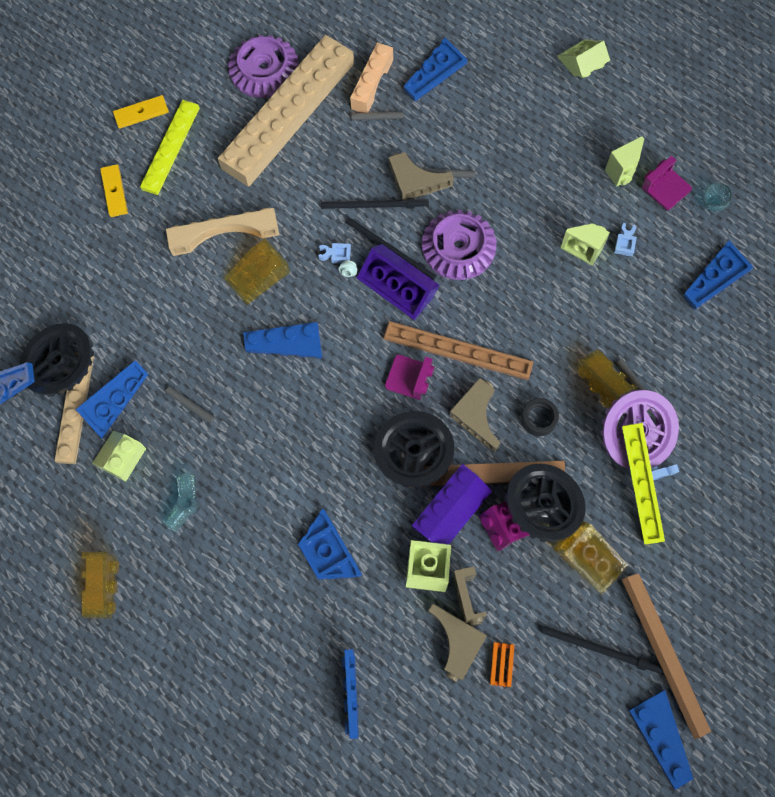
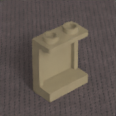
(460, 578)

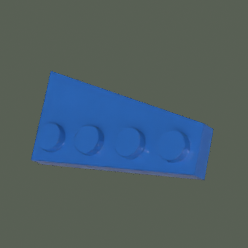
(441, 64)
(722, 272)
(295, 340)
(15, 380)
(107, 403)
(350, 703)
(661, 734)

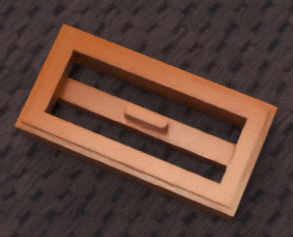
(503, 646)

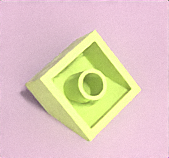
(585, 57)
(624, 161)
(585, 242)
(119, 455)
(428, 566)

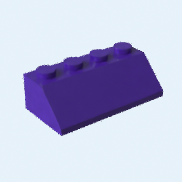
(397, 281)
(452, 507)

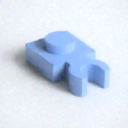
(625, 241)
(337, 253)
(663, 472)

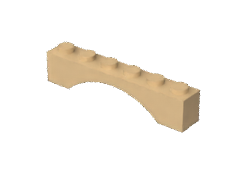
(187, 237)

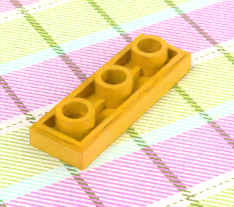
(140, 111)
(113, 182)

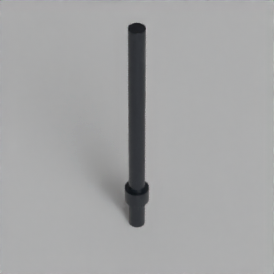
(410, 203)
(376, 239)
(640, 663)

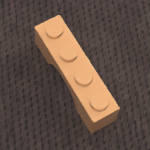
(365, 90)

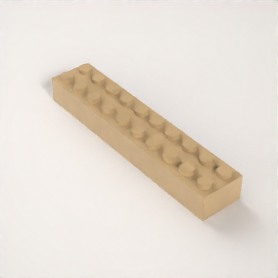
(286, 110)

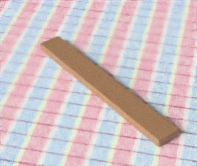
(458, 350)
(492, 473)
(666, 656)

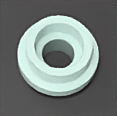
(348, 268)

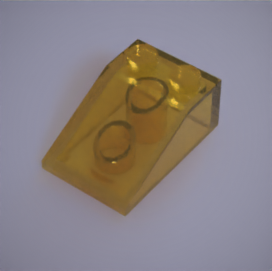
(257, 271)
(591, 557)

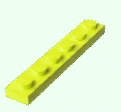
(169, 147)
(643, 483)

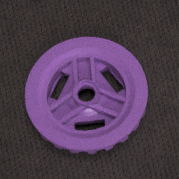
(257, 81)
(448, 261)
(659, 437)

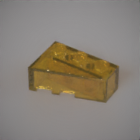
(603, 378)
(99, 585)

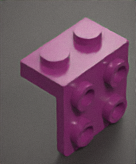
(665, 184)
(410, 376)
(501, 527)

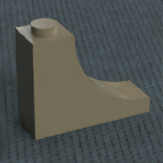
(413, 181)
(471, 413)
(462, 641)

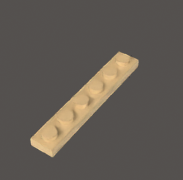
(72, 421)

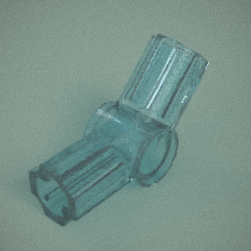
(186, 491)

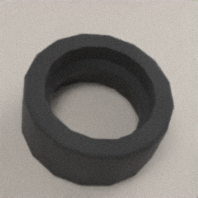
(540, 402)

